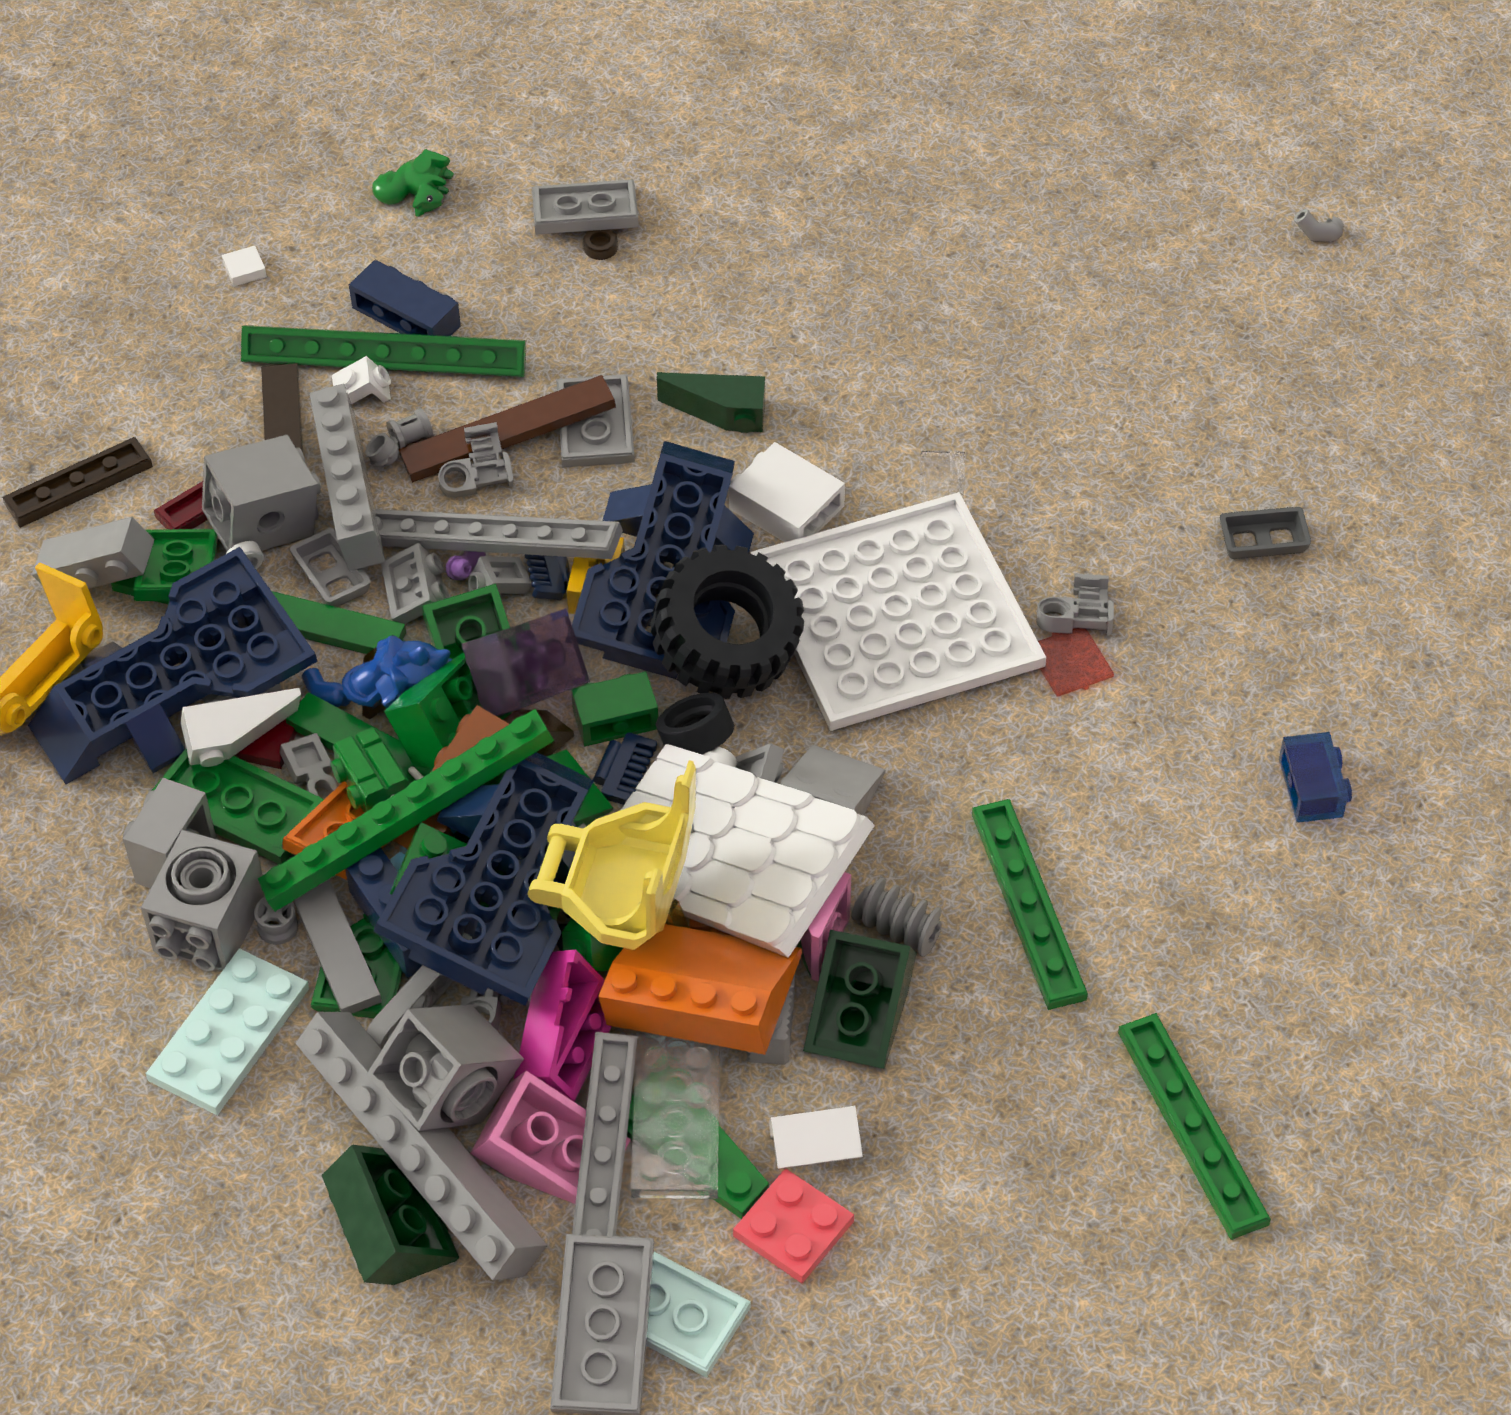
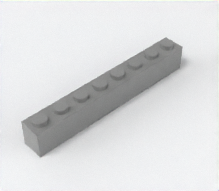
(429, 1158)

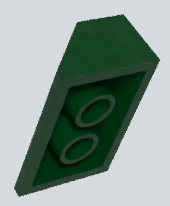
(386, 1218)

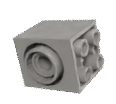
(260, 494)
(203, 901)
(444, 1066)

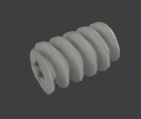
(898, 916)

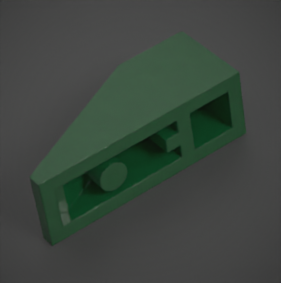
(721, 400)

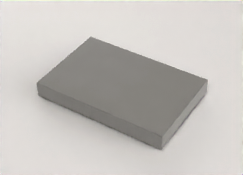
(585, 206)
(602, 437)

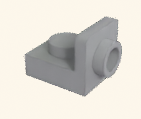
(505, 572)

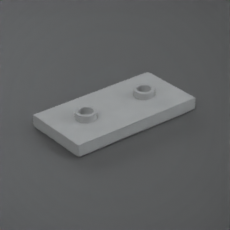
(602, 1325)

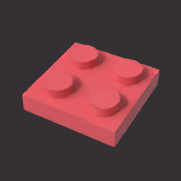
(793, 1225)

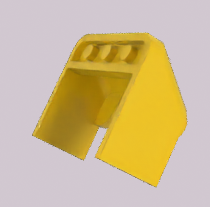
(54, 652)

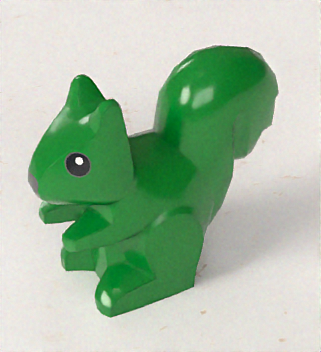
(419, 177)

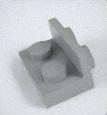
(412, 581)

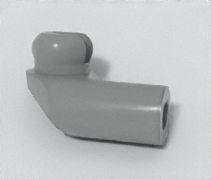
(1319, 231)

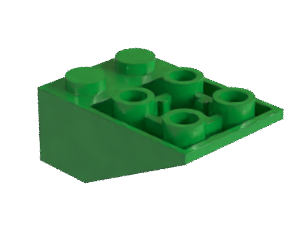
(431, 711)

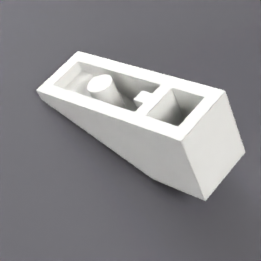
(227, 726)

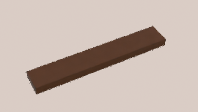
(513, 425)

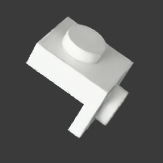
(363, 379)

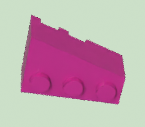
(563, 1023)

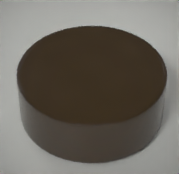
(600, 244)

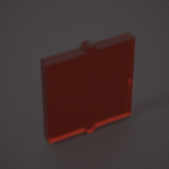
(1073, 661)

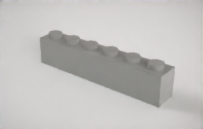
(346, 477)

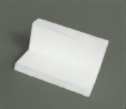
(816, 1137)

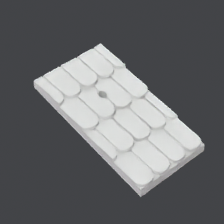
(756, 849)

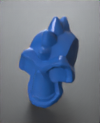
(392, 671)

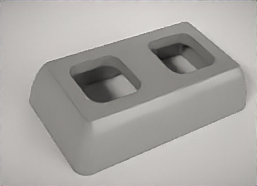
(327, 543)

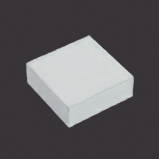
(244, 266)

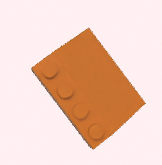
(699, 988)

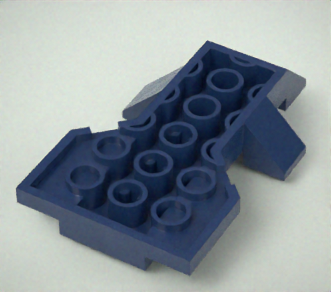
(671, 521)
(138, 687)
(442, 894)

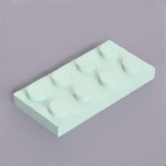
(227, 1031)

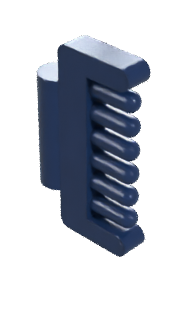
(549, 576)
(616, 762)

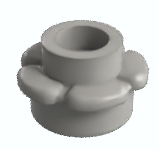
(382, 450)

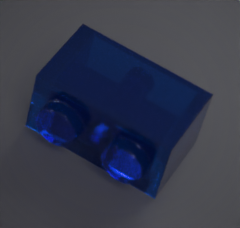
(1314, 777)

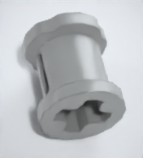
(410, 428)

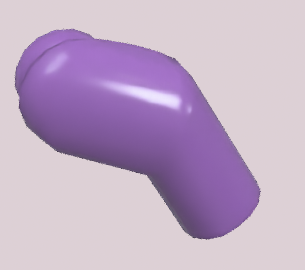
(461, 566)

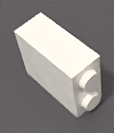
(786, 494)

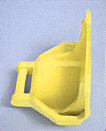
(621, 867)

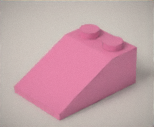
(535, 1137)

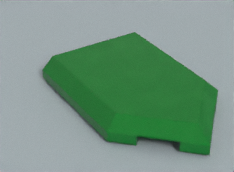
(381, 964)

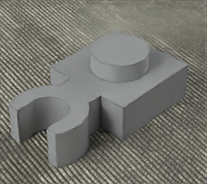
(308, 762)

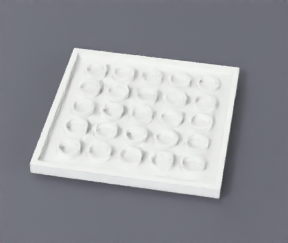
(903, 611)

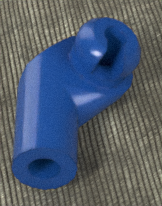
(328, 691)

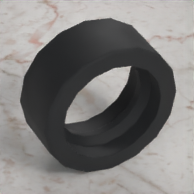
(696, 723)

